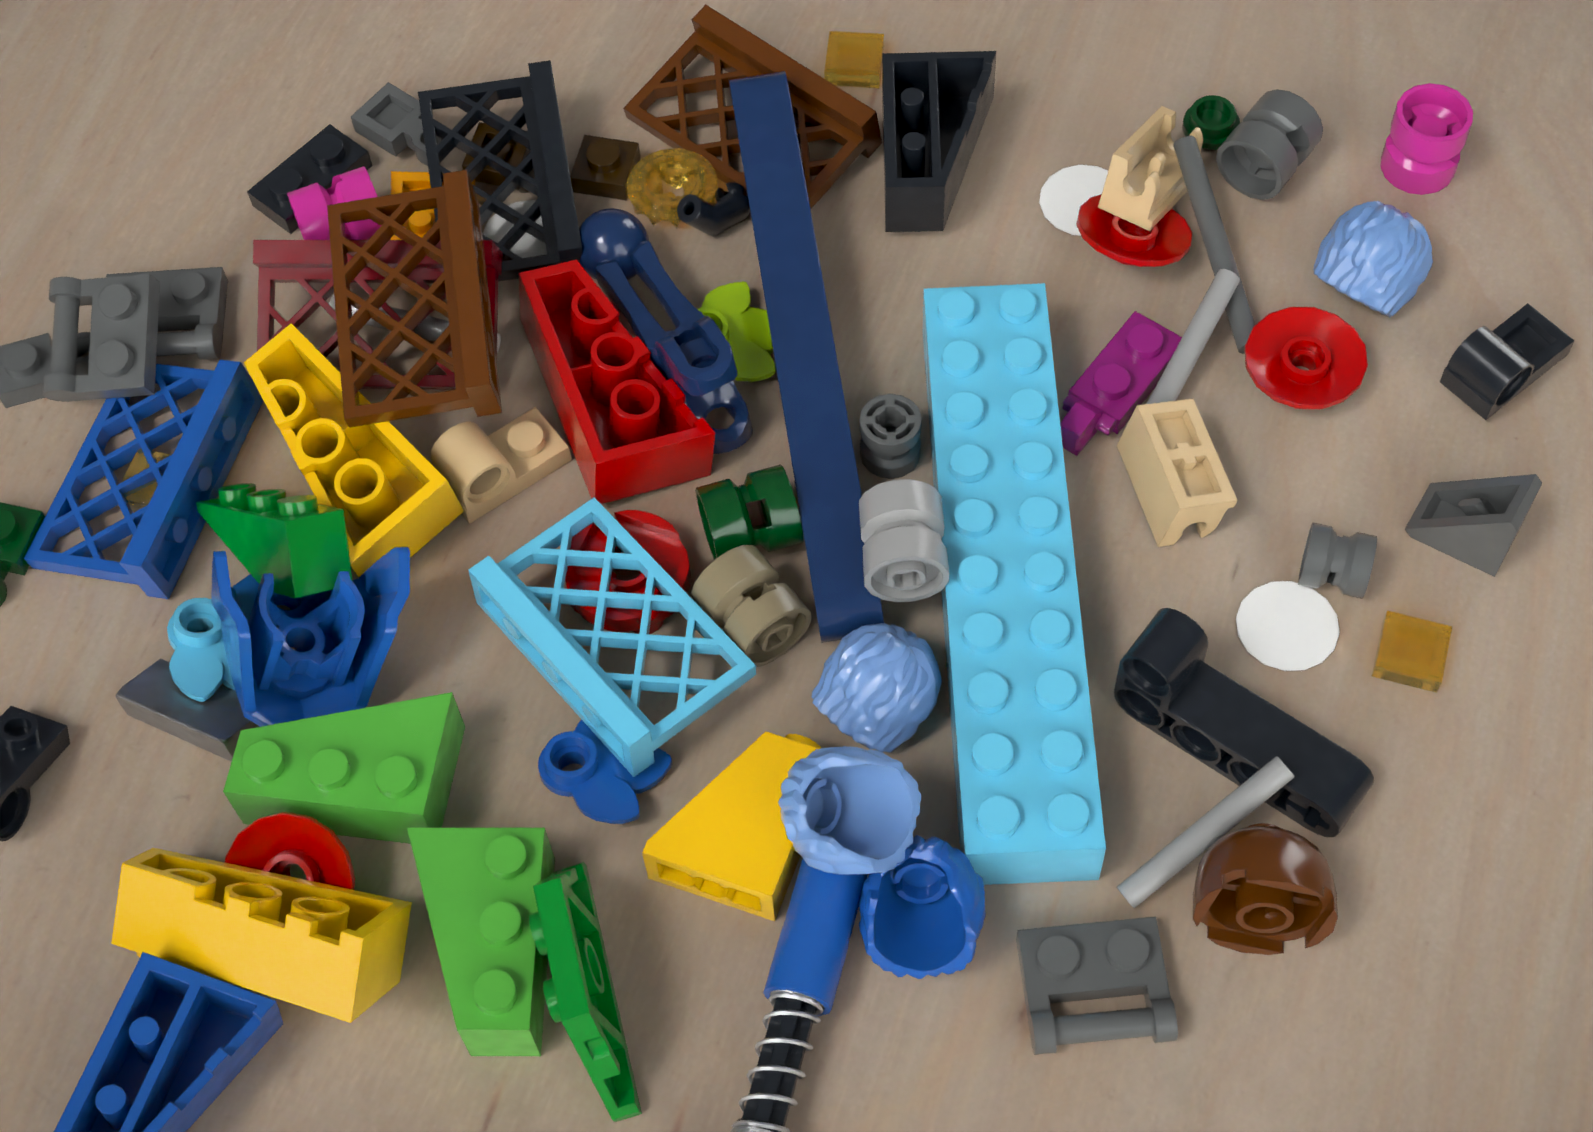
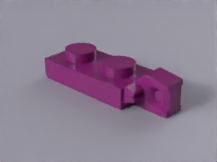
(1117, 381)

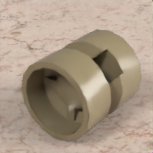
(751, 605)

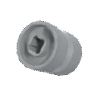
(903, 540)

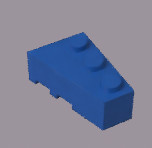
(168, 1051)

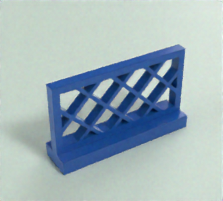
(170, 523)

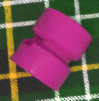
(1426, 138)
(311, 203)

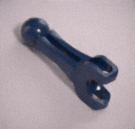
(693, 353)

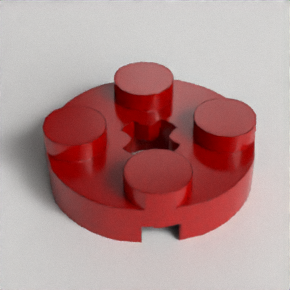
(660, 542)

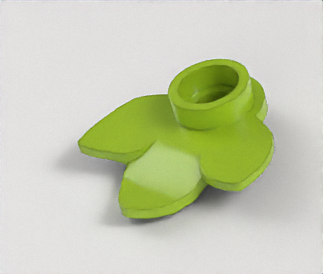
(743, 328)

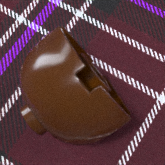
(1264, 890)

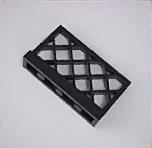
(547, 158)

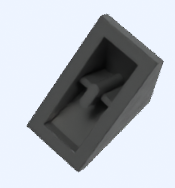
(1474, 518)

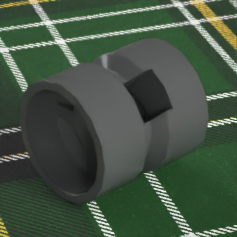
(1269, 144)

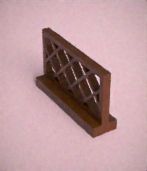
(743, 55)
(466, 306)

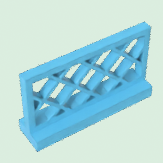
(576, 674)

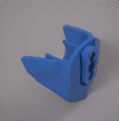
(335, 635)

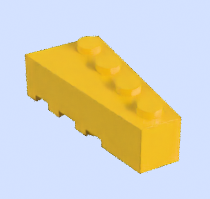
(367, 470)
(263, 930)

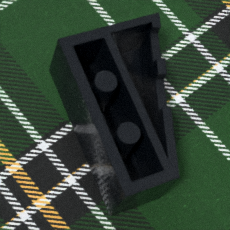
(930, 129)

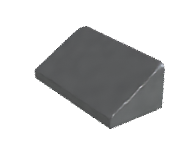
(207, 724)

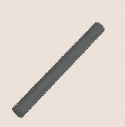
(1213, 234)

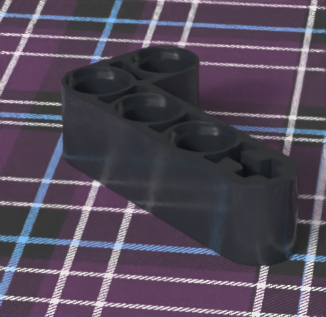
(1232, 728)

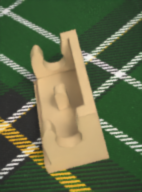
(1145, 173)
(1175, 469)

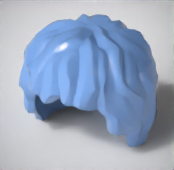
(1375, 256)
(879, 685)
(850, 810)

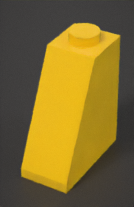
(732, 835)

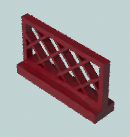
(311, 263)

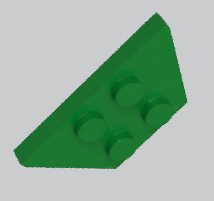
(582, 985)

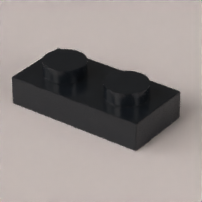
(316, 161)

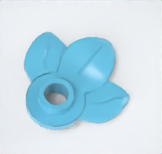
(199, 658)

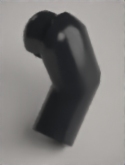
(713, 219)

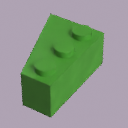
(353, 769)
(479, 913)

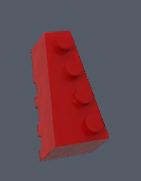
(610, 397)

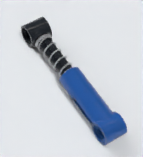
(799, 988)

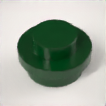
(1214, 117)

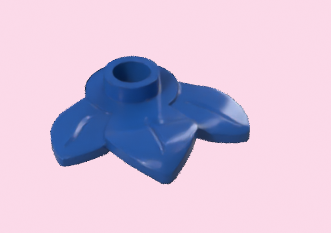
(603, 785)

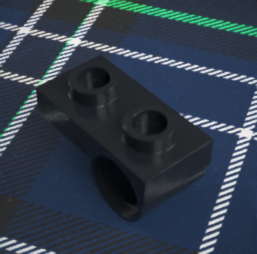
(1503, 362)
(26, 751)

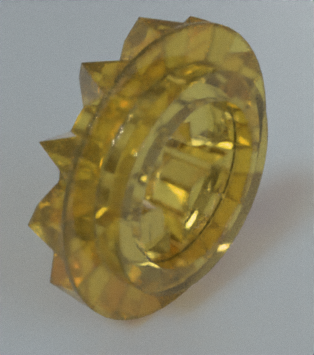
(676, 168)

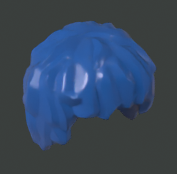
(923, 911)

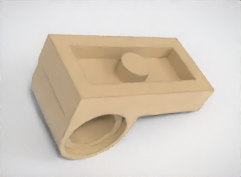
(497, 466)

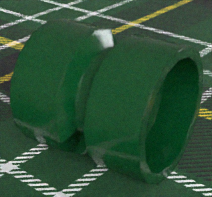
(727, 518)

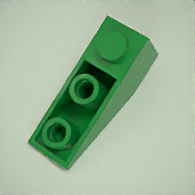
(281, 536)

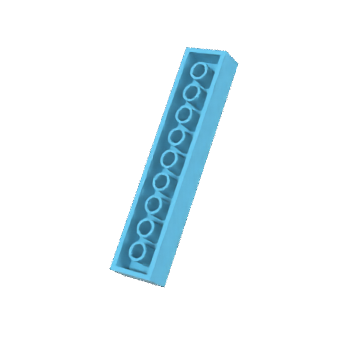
(1012, 590)

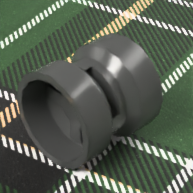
(890, 436)
(1337, 560)

